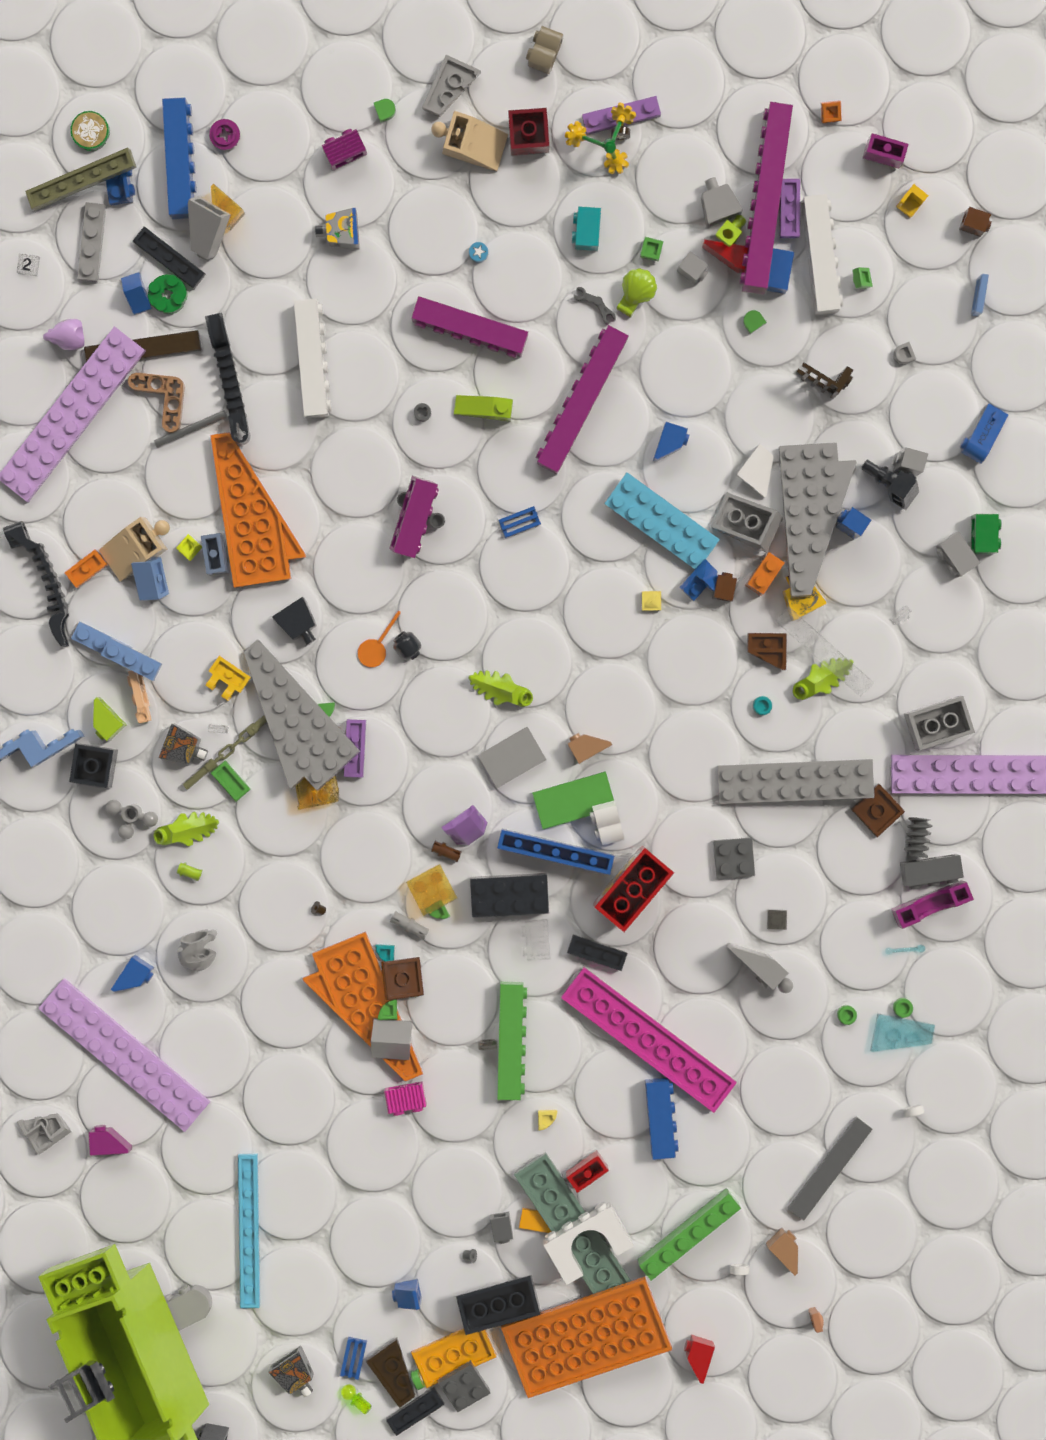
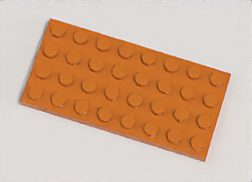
(586, 1337)

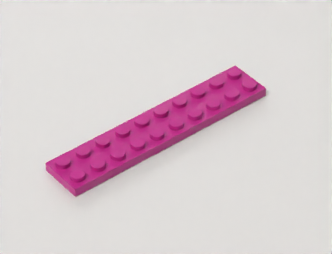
(648, 1039)

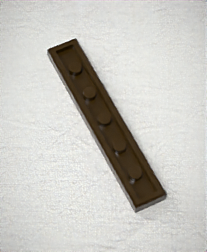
(162, 345)

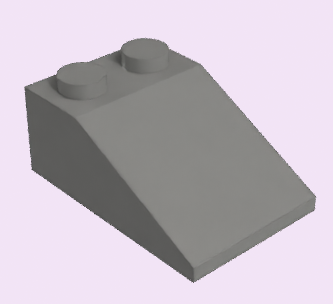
(747, 521)

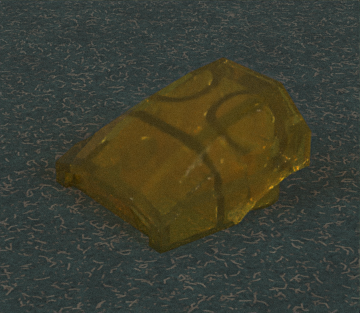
(310, 797)

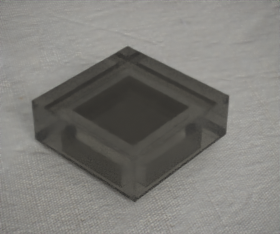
(776, 919)

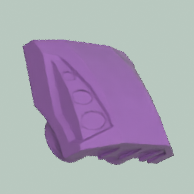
(466, 827)

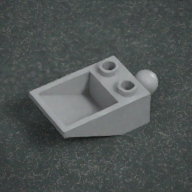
(769, 971)

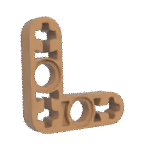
(165, 389)

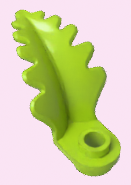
(818, 681)
(501, 689)
(186, 829)

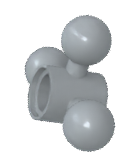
(126, 830)

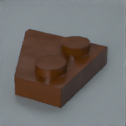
(768, 647)

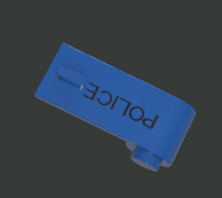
(984, 435)

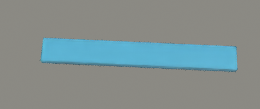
(249, 1230)

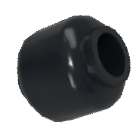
(407, 645)

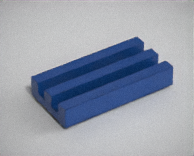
(518, 514)
(350, 1373)

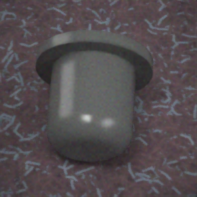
(470, 1255)

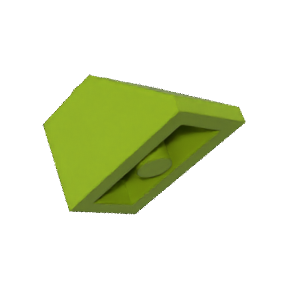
(106, 720)

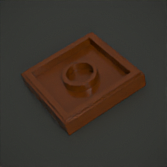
(879, 811)
(402, 978)

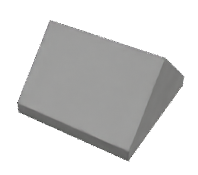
(391, 1039)

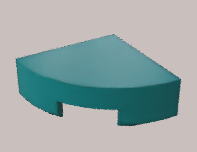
(385, 952)

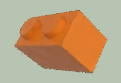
(764, 574)

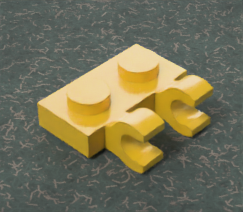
(230, 675)

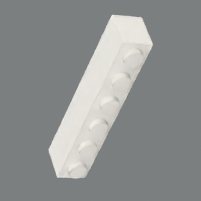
(821, 254)
(311, 358)

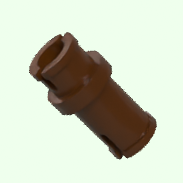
(442, 849)

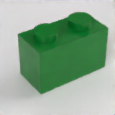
(985, 533)

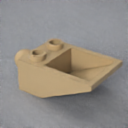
(477, 142)
(133, 546)

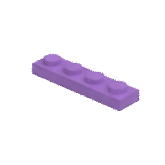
(602, 119)

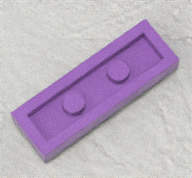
(790, 209)
(357, 734)

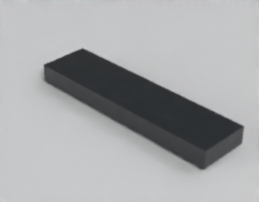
(169, 257)

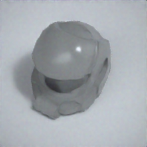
(192, 950)

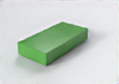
(230, 781)

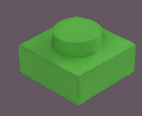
(651, 249)
(862, 278)

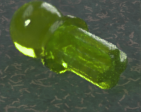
(348, 1392)

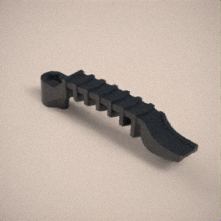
(228, 374)
(18, 535)

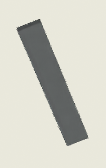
(830, 1168)

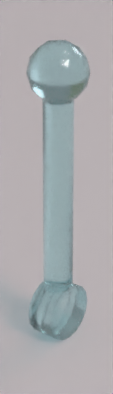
(921, 948)

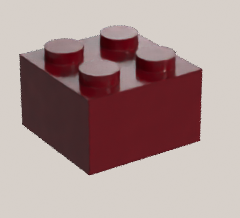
(528, 131)

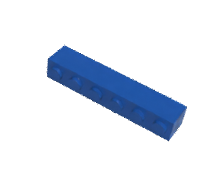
(178, 156)
(555, 851)

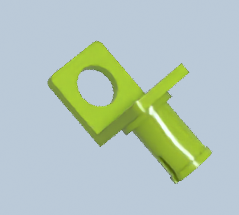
(731, 231)

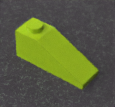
(484, 407)

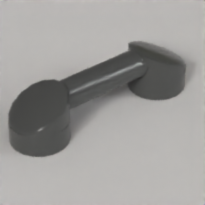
(436, 520)

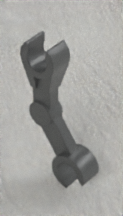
(598, 302)

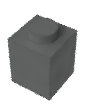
(501, 1227)

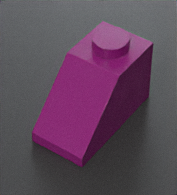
(107, 1141)

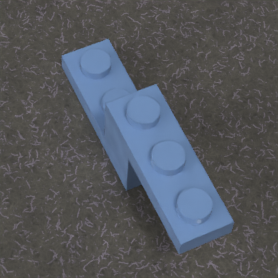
(116, 651)
(34, 748)

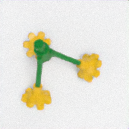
(615, 159)

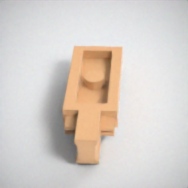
(139, 696)

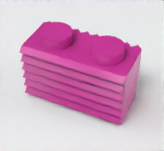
(405, 1098)

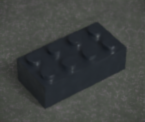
(509, 895)
(498, 1305)

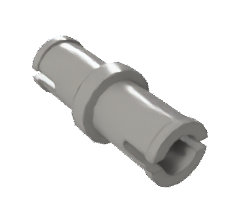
(409, 925)

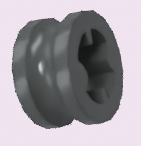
(422, 406)

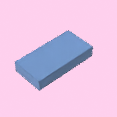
(979, 295)

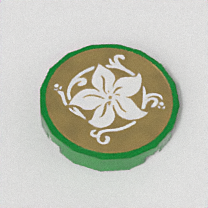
(90, 130)

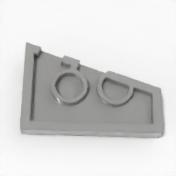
(449, 84)

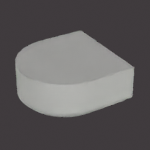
(904, 354)

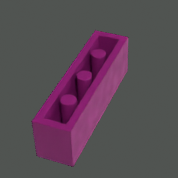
(413, 516)

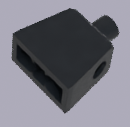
(297, 621)

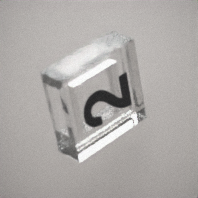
(28, 264)

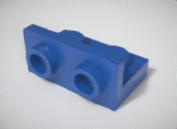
(120, 189)

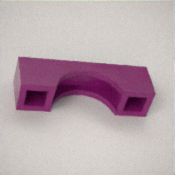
(921, 907)

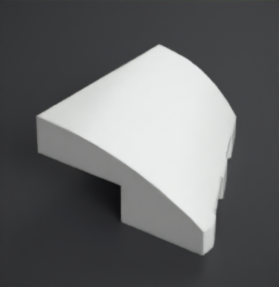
(757, 470)

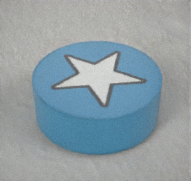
(478, 252)

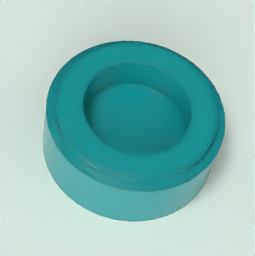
(762, 705)

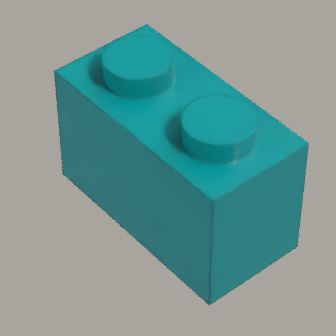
(587, 228)

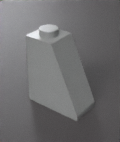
(206, 227)

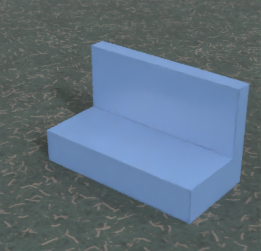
(150, 579)

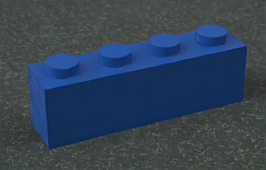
(660, 1118)

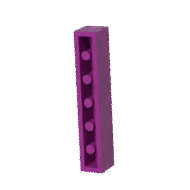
(470, 327)

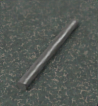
(190, 428)

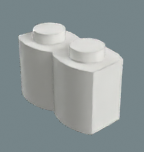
(607, 822)

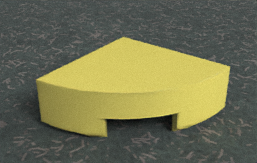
(546, 1118)

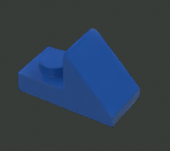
(702, 577)

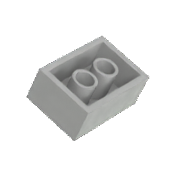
(939, 723)

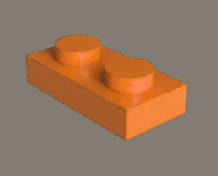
(86, 568)

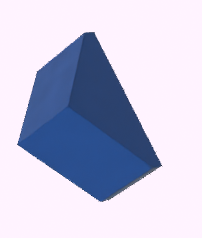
(136, 293)

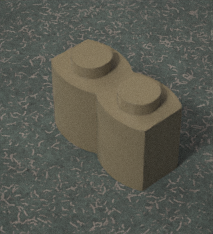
(544, 50)

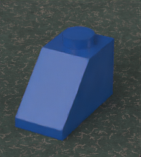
(671, 440)
(134, 974)
(407, 1294)

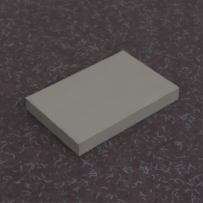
(512, 757)

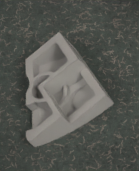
(44, 1131)

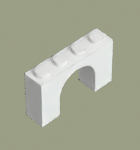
(603, 1220)

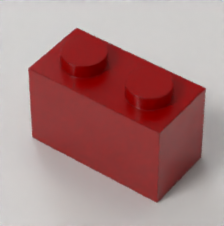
(587, 1171)

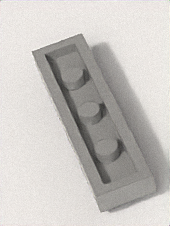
(91, 242)

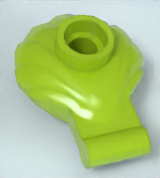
(638, 288)

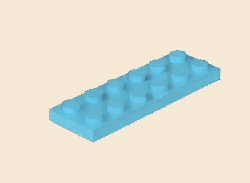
(661, 521)

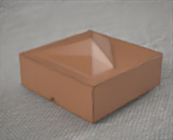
(816, 1319)

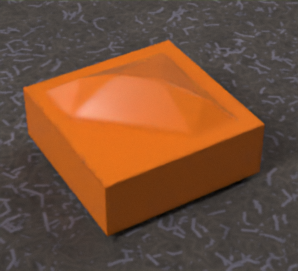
(831, 111)

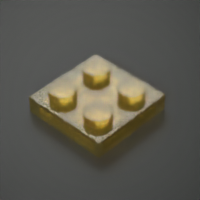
(431, 890)

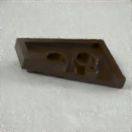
(392, 1372)

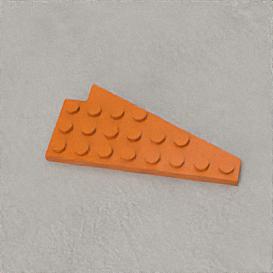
(254, 528)
(354, 989)

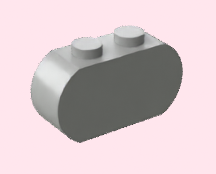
(189, 1305)

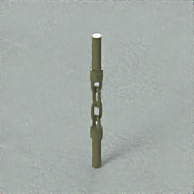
(252, 729)

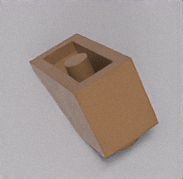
(586, 746)
(785, 1249)

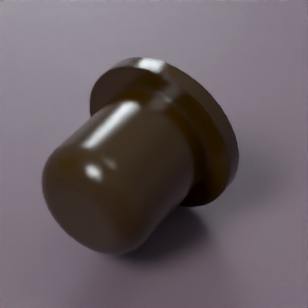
(317, 908)

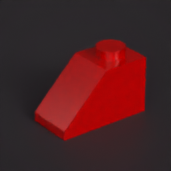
(699, 1354)

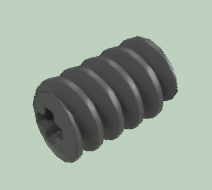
(918, 837)

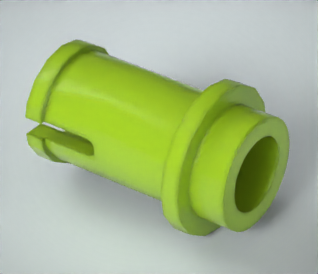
(189, 871)

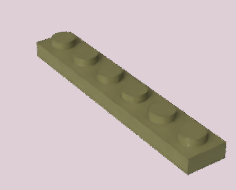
(81, 179)

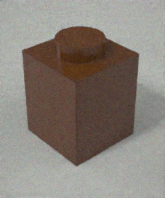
(975, 222)
(724, 587)

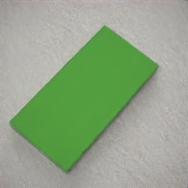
(572, 799)

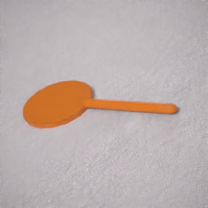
(372, 651)

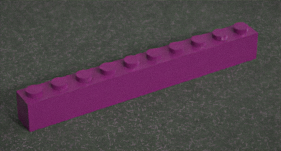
(767, 198)

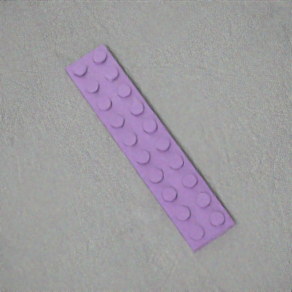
(71, 414)
(968, 774)
(124, 1054)

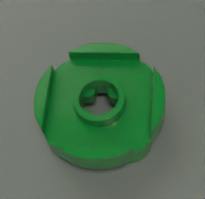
(157, 289)

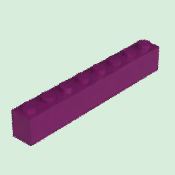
(582, 400)

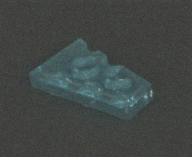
(898, 1032)

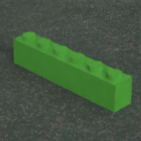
(510, 1041)
(688, 1234)

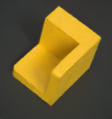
(912, 201)

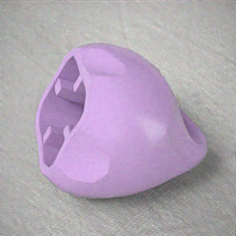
(66, 334)

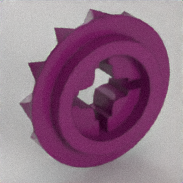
(216, 131)

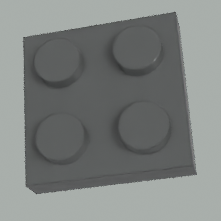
(734, 858)
(464, 1386)

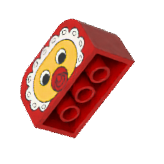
(632, 888)

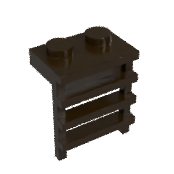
(830, 386)

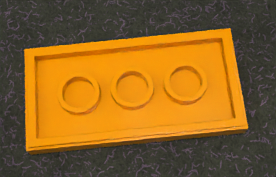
(450, 1353)

